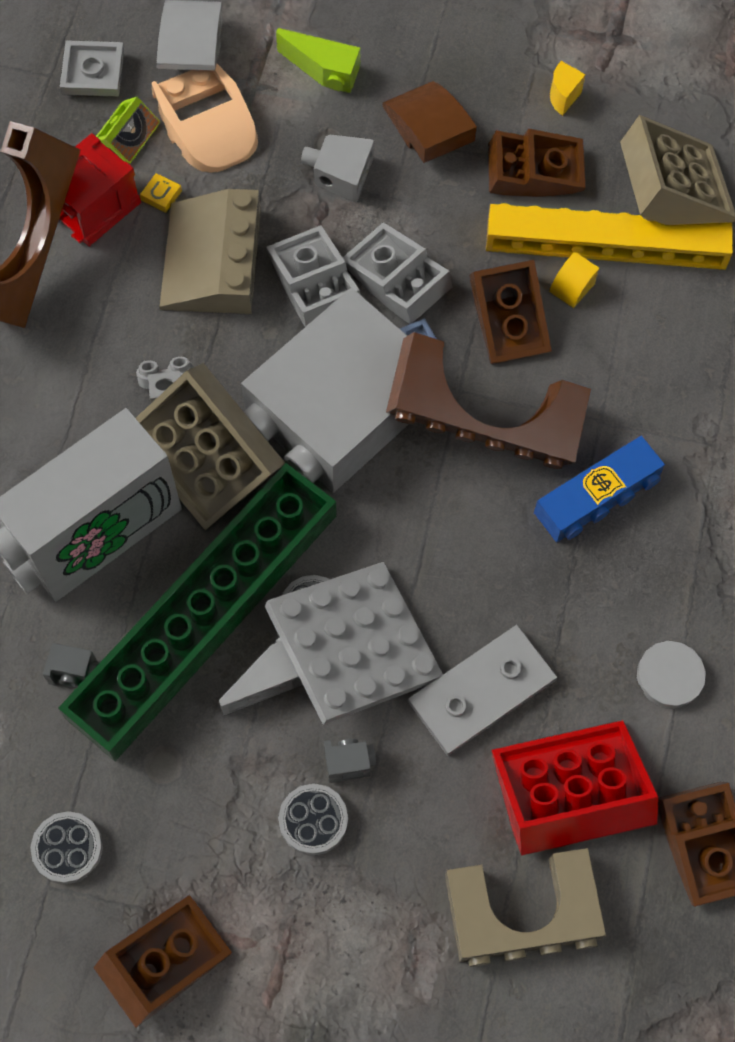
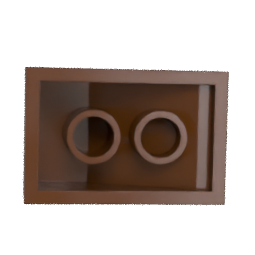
(510, 311)
(161, 960)

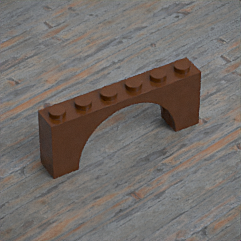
(47, 173)
(424, 397)

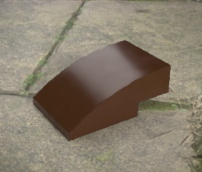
(431, 121)
(535, 164)
(702, 840)

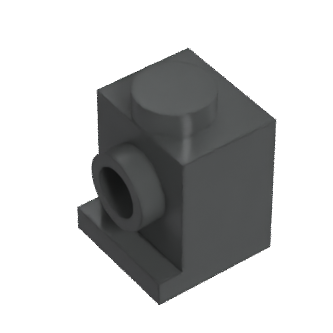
(68, 665)
(349, 760)

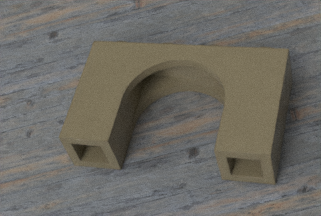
(483, 936)

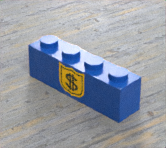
(599, 489)

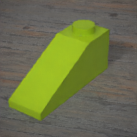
(324, 60)

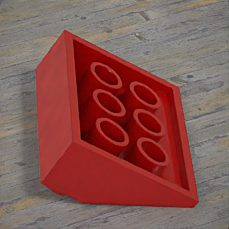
(575, 787)

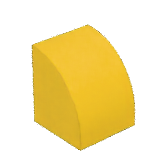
(565, 87)
(574, 279)

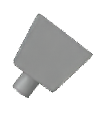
(341, 164)

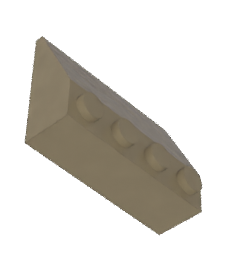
(675, 176)
(212, 253)
(209, 445)

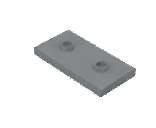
(482, 690)

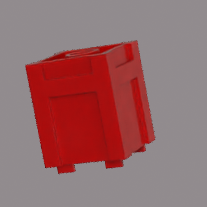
(99, 192)

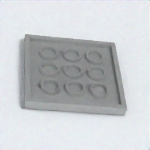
(353, 642)

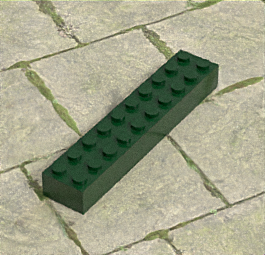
(198, 612)

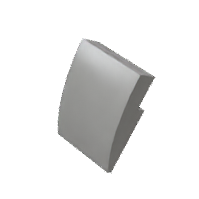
(189, 35)
(311, 272)
(398, 272)

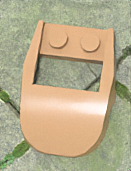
(216, 136)

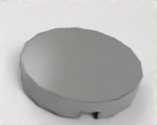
(671, 674)

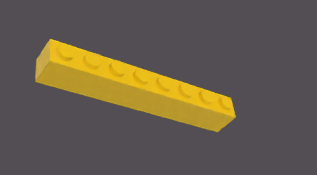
(607, 237)

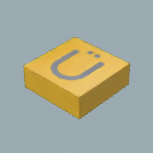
(160, 192)

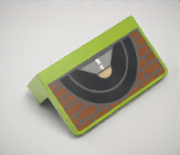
(128, 129)

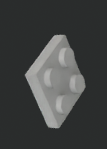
(92, 68)

